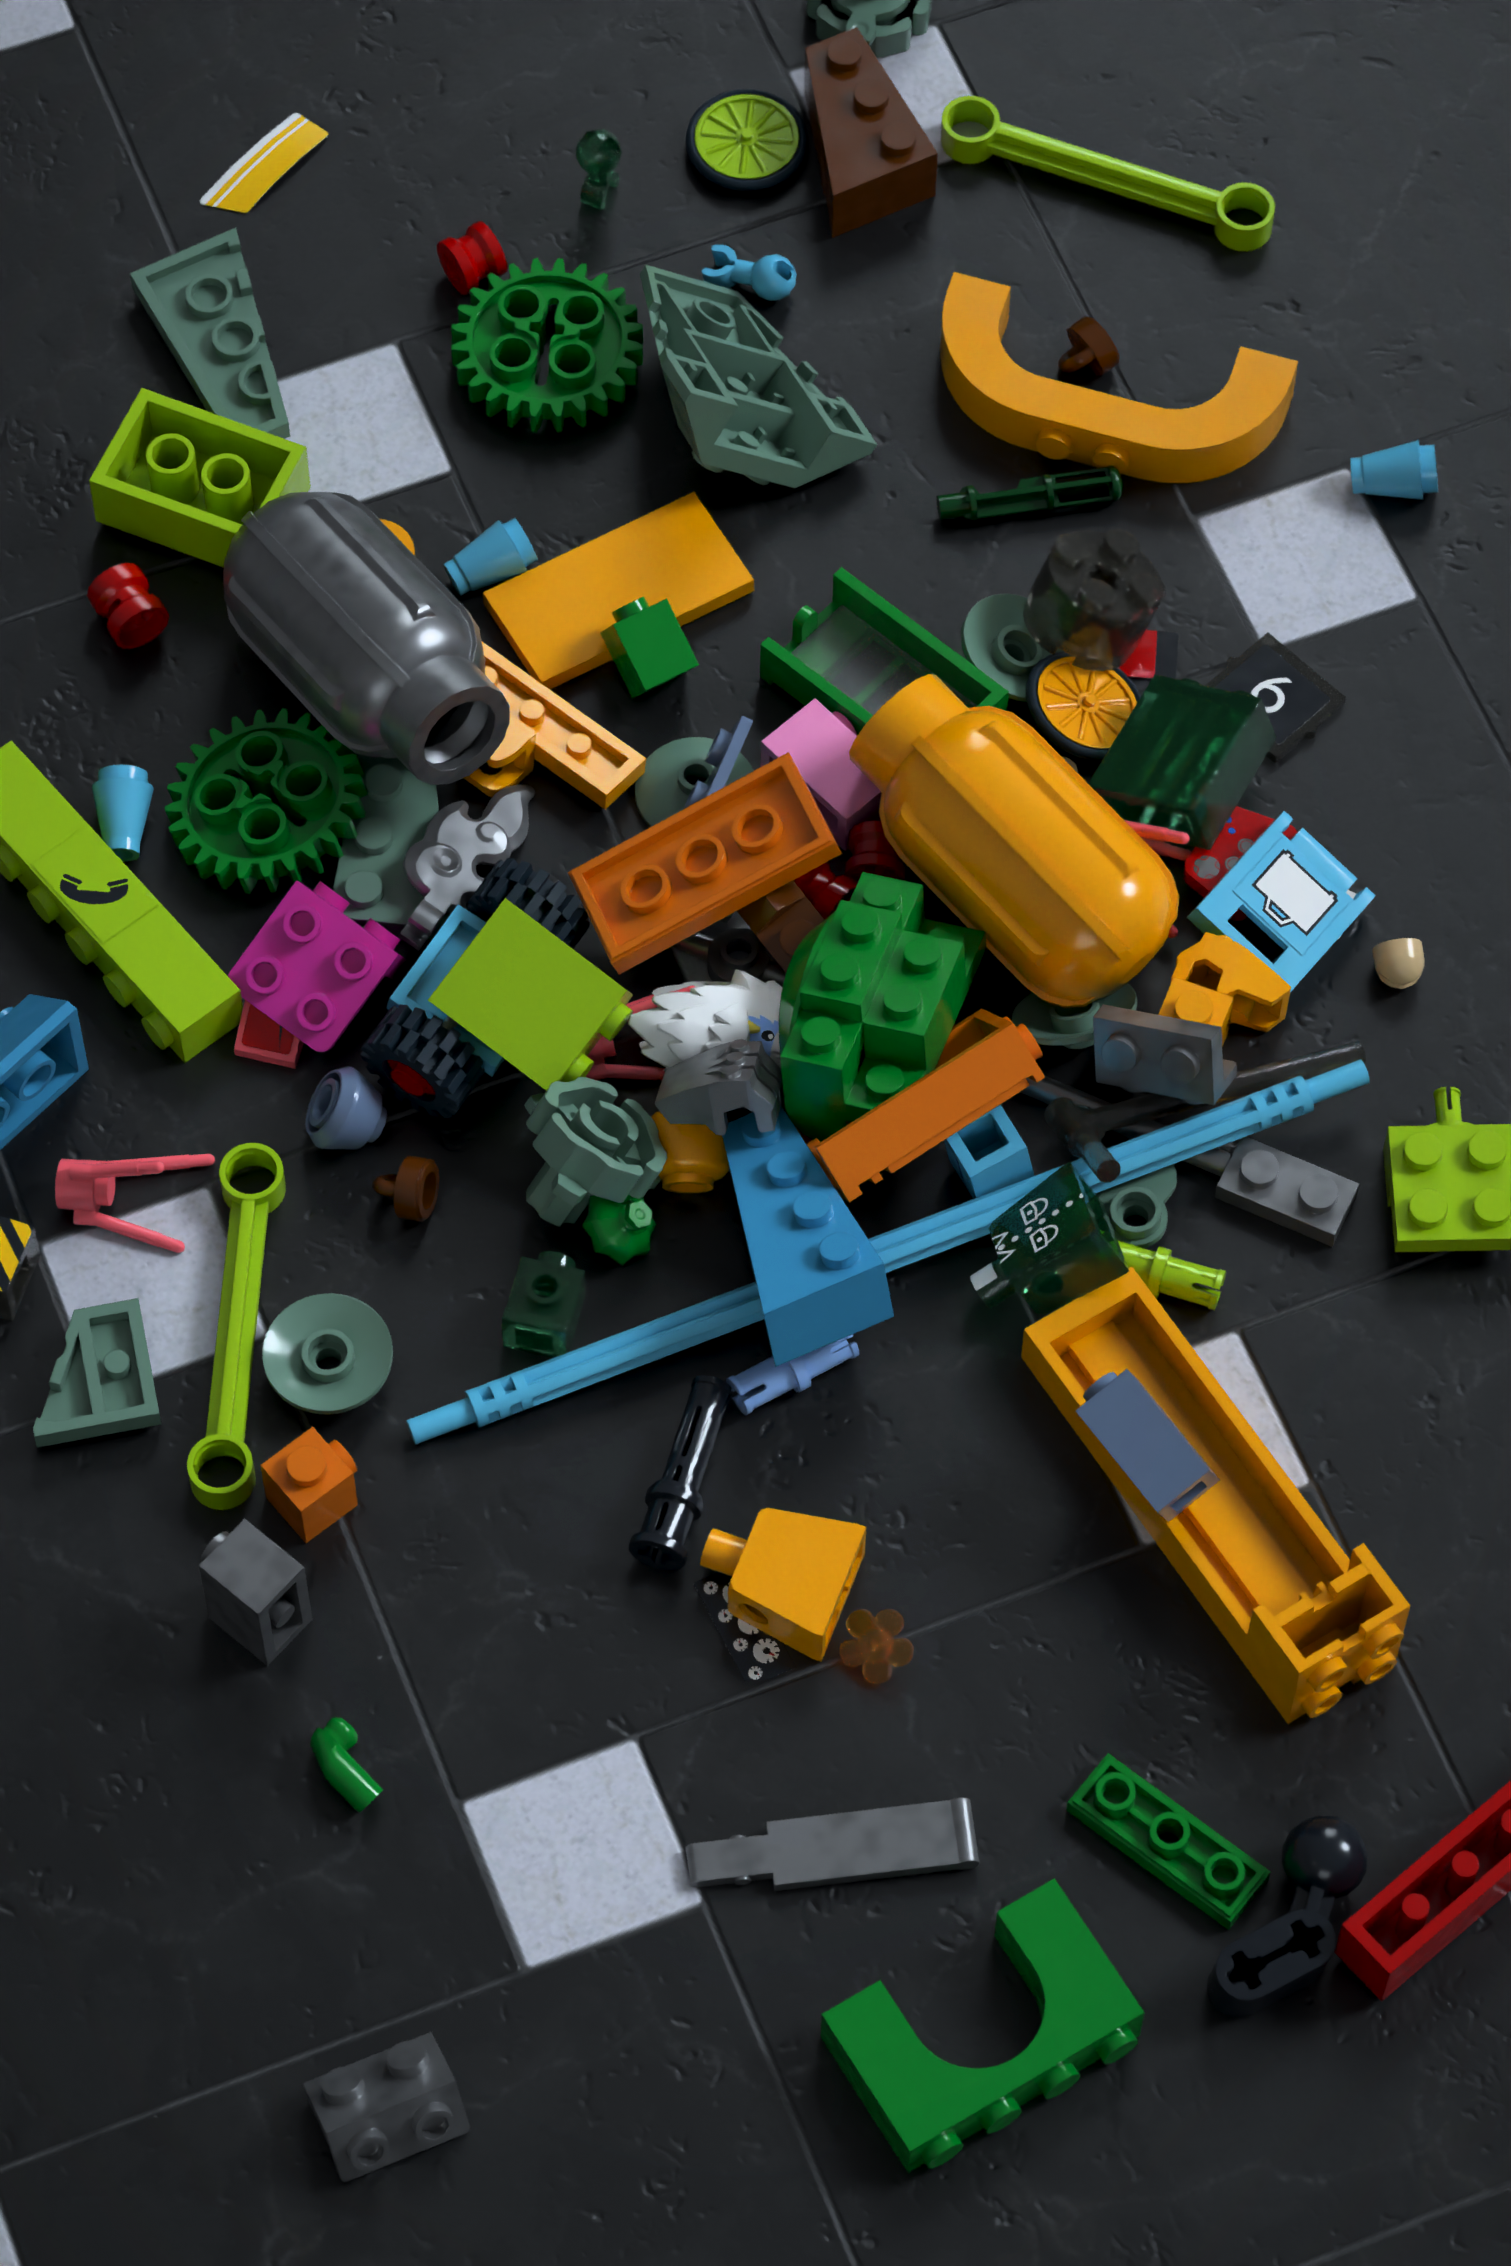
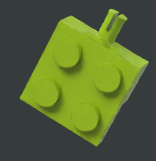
(1449, 1182)

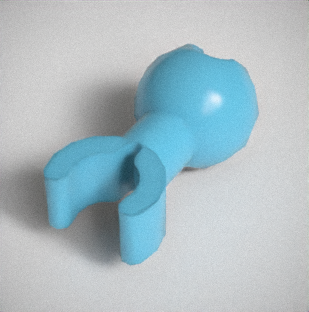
(770, 276)

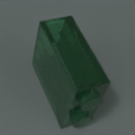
(1185, 757)

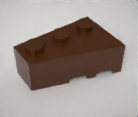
(864, 135)

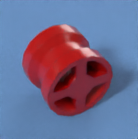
(471, 257)
(872, 853)

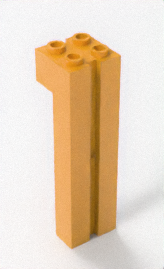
(1251, 1542)

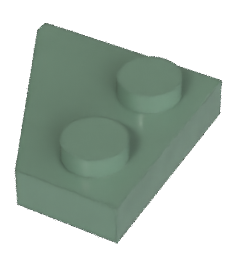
(101, 1378)

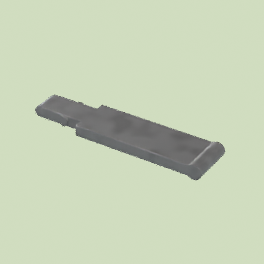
(843, 1847)

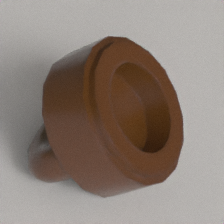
(1090, 347)
(413, 1188)

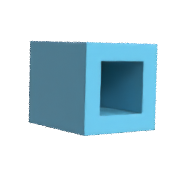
(989, 1154)

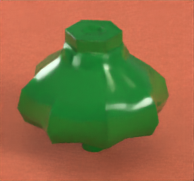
(619, 1228)

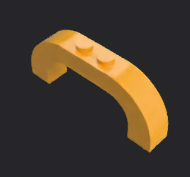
(1097, 426)

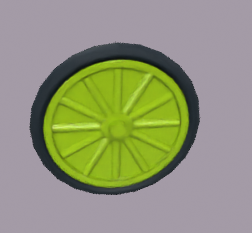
(746, 139)

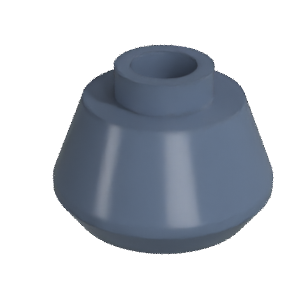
(345, 1111)

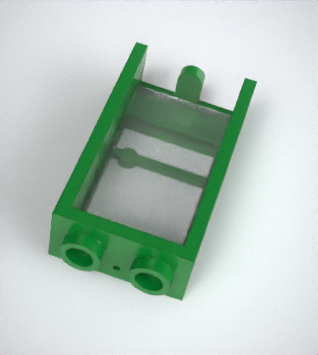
(864, 654)

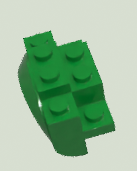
(876, 980)

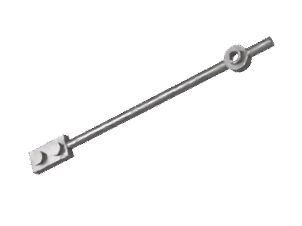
(1251, 1177)

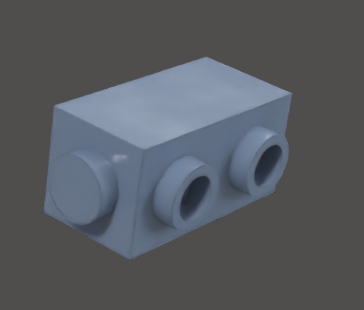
(1145, 1443)

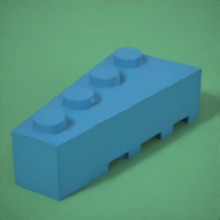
(804, 1246)

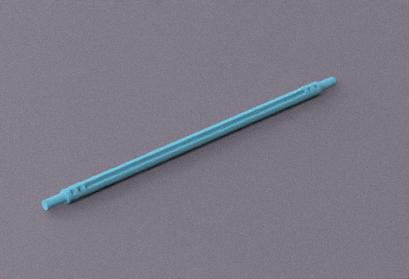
(895, 1248)

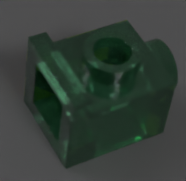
(542, 1323)

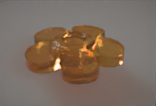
(875, 1644)

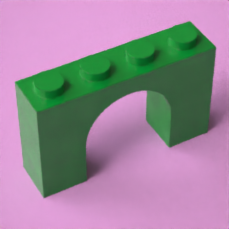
(933, 2104)

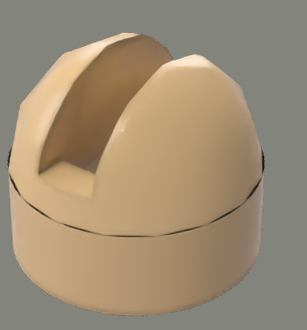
(1399, 962)

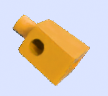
(789, 1575)

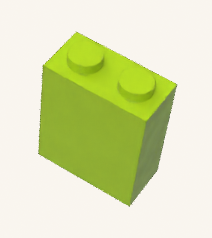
(532, 998)

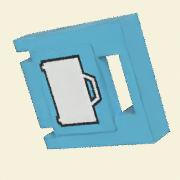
(1290, 893)

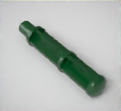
(1031, 495)

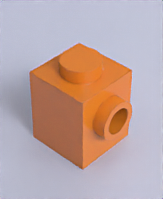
(311, 1483)

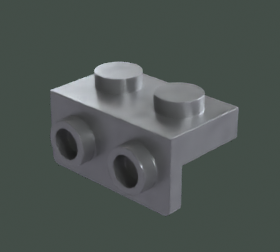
(1160, 1055)
(387, 2106)

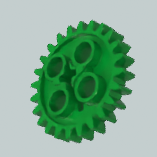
(494, 338)
(232, 838)

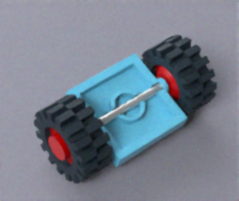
(418, 1045)

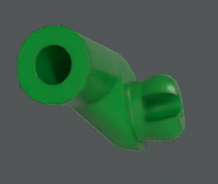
(339, 1768)

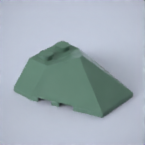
(739, 393)

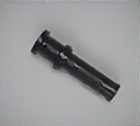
(676, 1497)

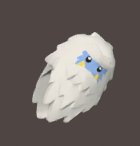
(709, 1017)

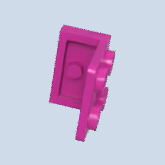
(315, 965)

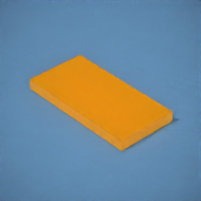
(564, 604)

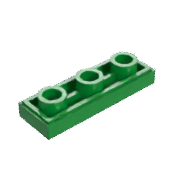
(1198, 1866)

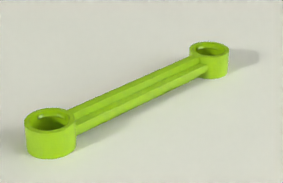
(1107, 173)
(236, 1325)

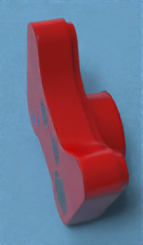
(1207, 867)

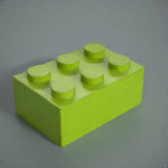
(191, 476)

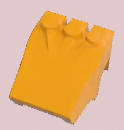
(1232, 969)

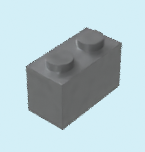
(255, 1591)

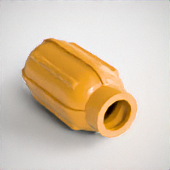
(1016, 843)

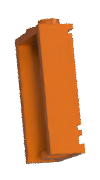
(976, 1072)

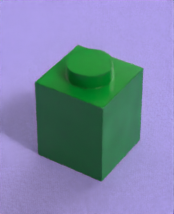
(648, 645)

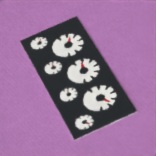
(753, 1651)

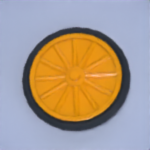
(1079, 706)

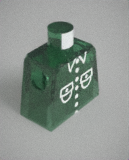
(1051, 1246)

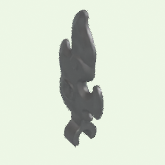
(446, 859)

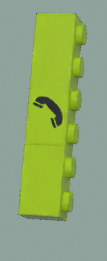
(110, 914)

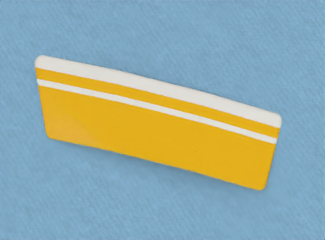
(264, 164)

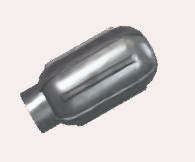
(364, 635)

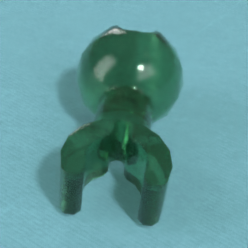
(598, 155)

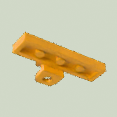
(557, 737)

